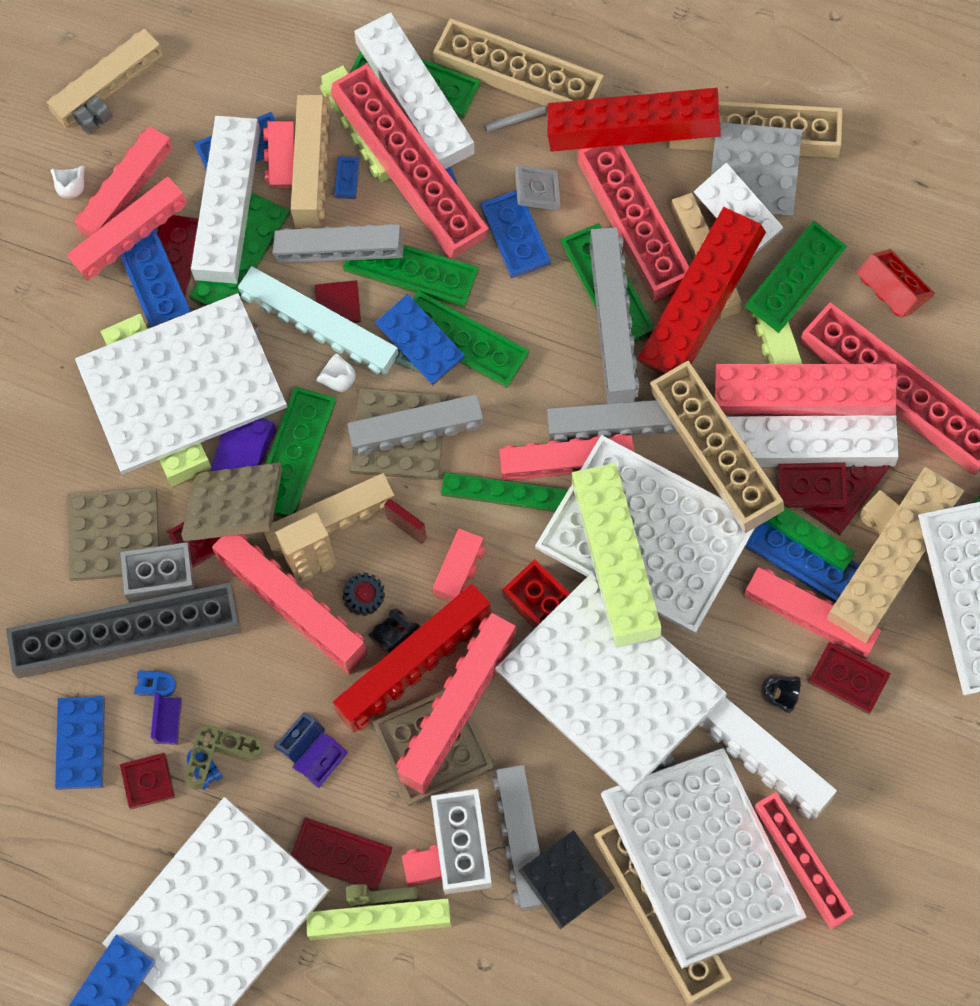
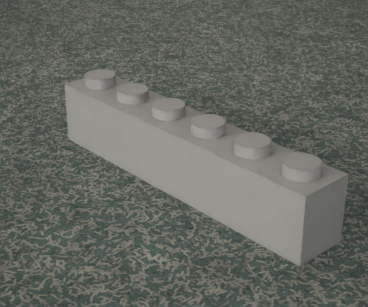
(338, 243)
(608, 421)
(415, 425)
(520, 830)

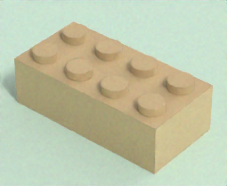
(306, 547)

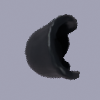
(789, 689)

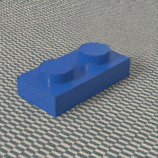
(347, 177)

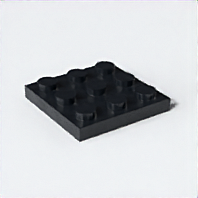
(566, 879)

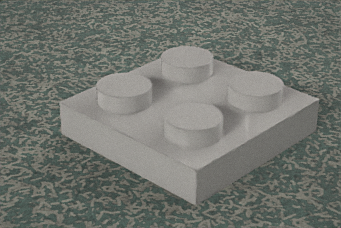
(537, 187)

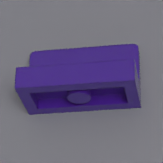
(166, 720)
(320, 759)

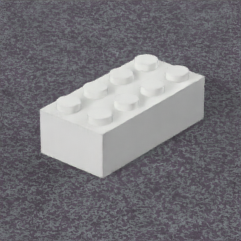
(728, 190)
(461, 841)

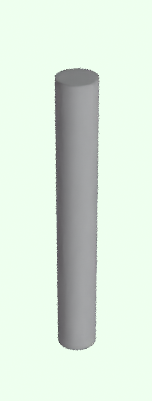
(515, 119)

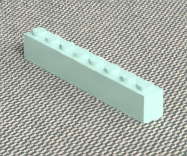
(318, 321)

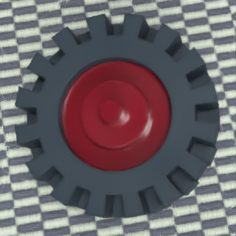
(363, 594)

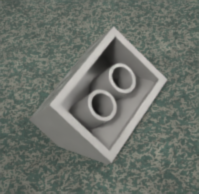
(157, 572)

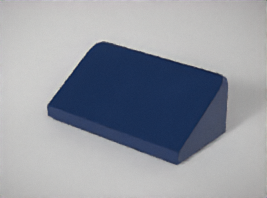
(299, 737)

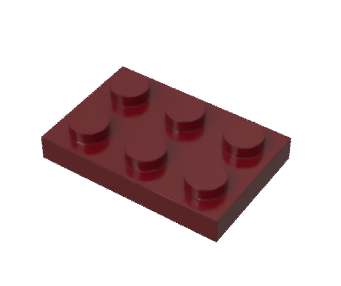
(813, 485)
(849, 678)

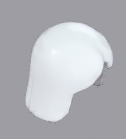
(69, 182)
(337, 374)

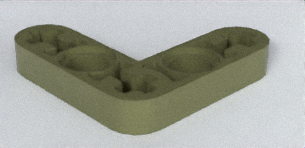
(216, 744)
(360, 896)

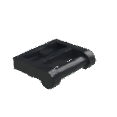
(389, 637)

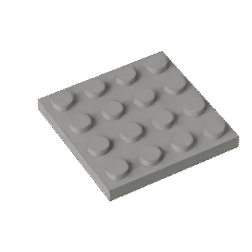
(763, 160)

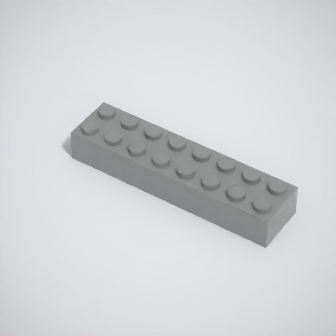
(613, 316)

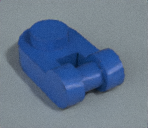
(162, 683)
(212, 776)

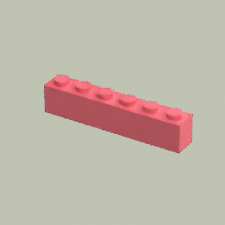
(125, 181)
(127, 228)
(550, 458)
(803, 609)
(803, 861)

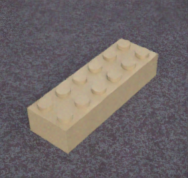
(310, 161)

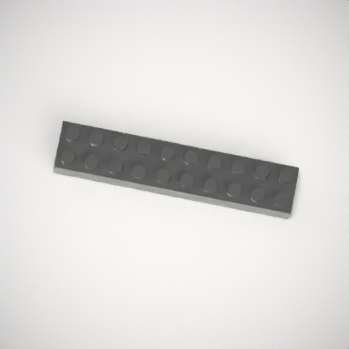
(123, 630)

